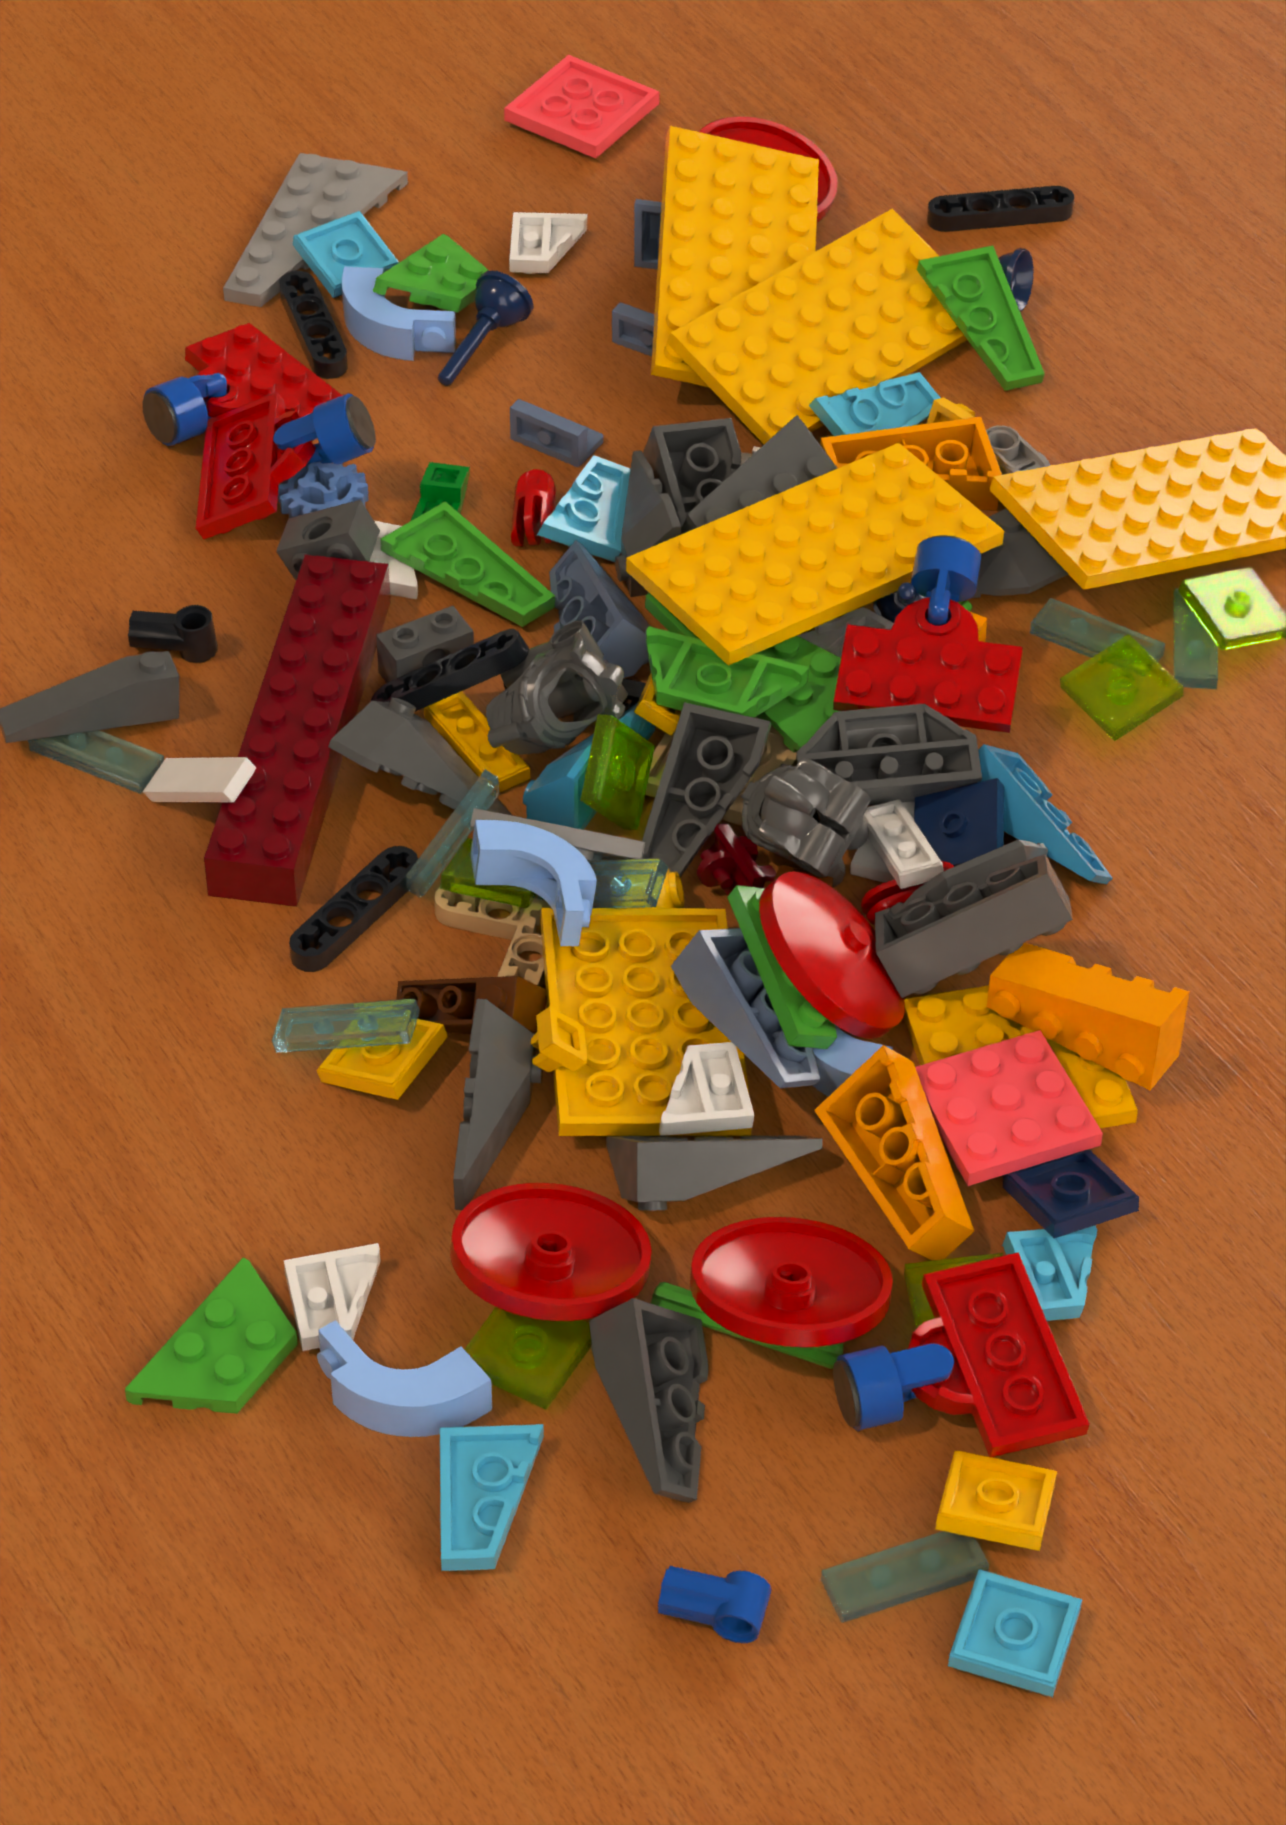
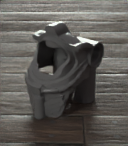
(551, 684)
(781, 819)

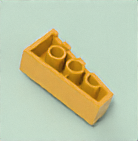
(952, 449)
(1092, 1012)
(898, 1153)

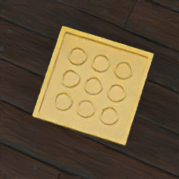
(962, 1022)

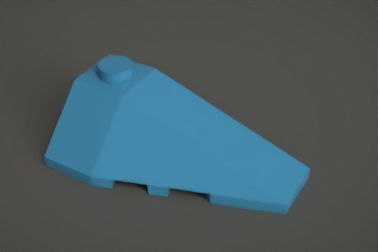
(558, 789)
(1035, 819)

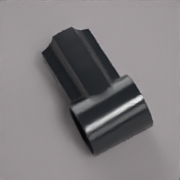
(187, 631)

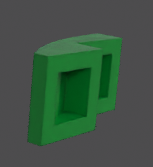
(442, 484)

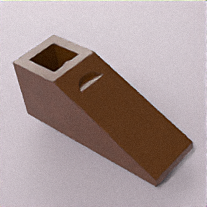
(454, 1000)

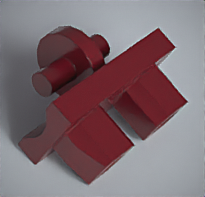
(732, 862)

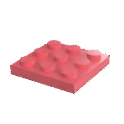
(581, 106)
(1006, 1108)

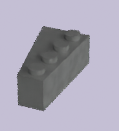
(780, 464)
(970, 925)

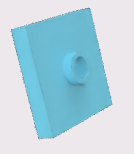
(342, 243)
(1015, 1633)

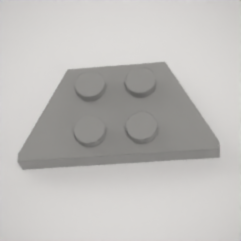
(589, 843)

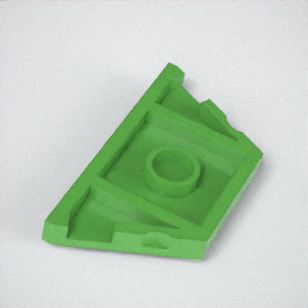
(435, 275)
(692, 673)
(221, 1349)

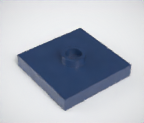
(963, 820)
(1071, 1193)

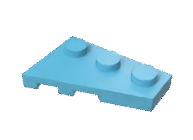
(885, 406)
(592, 510)
(481, 1489)

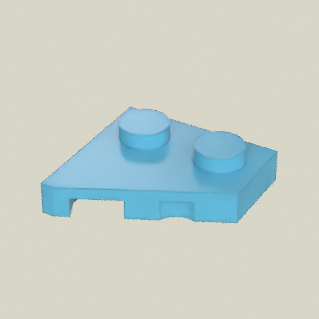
(1056, 1268)

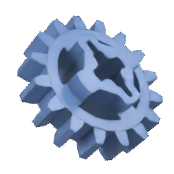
(321, 487)

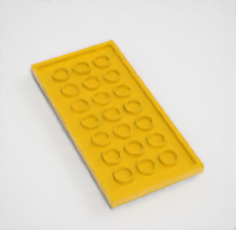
(725, 225)
(821, 328)
(1154, 507)
(807, 552)

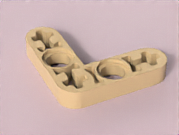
(518, 927)

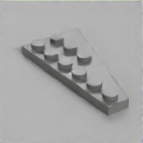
(310, 196)

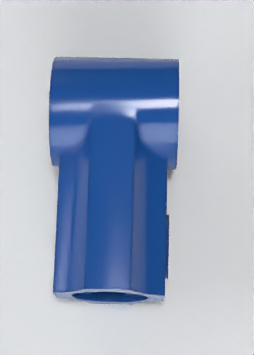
(729, 1604)

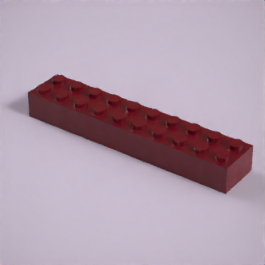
(306, 698)

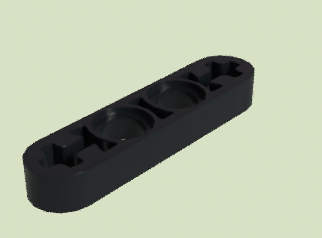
(959, 211)
(312, 324)
(457, 671)
(348, 904)

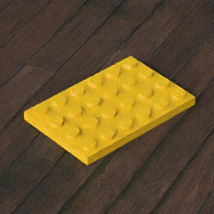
(631, 1017)

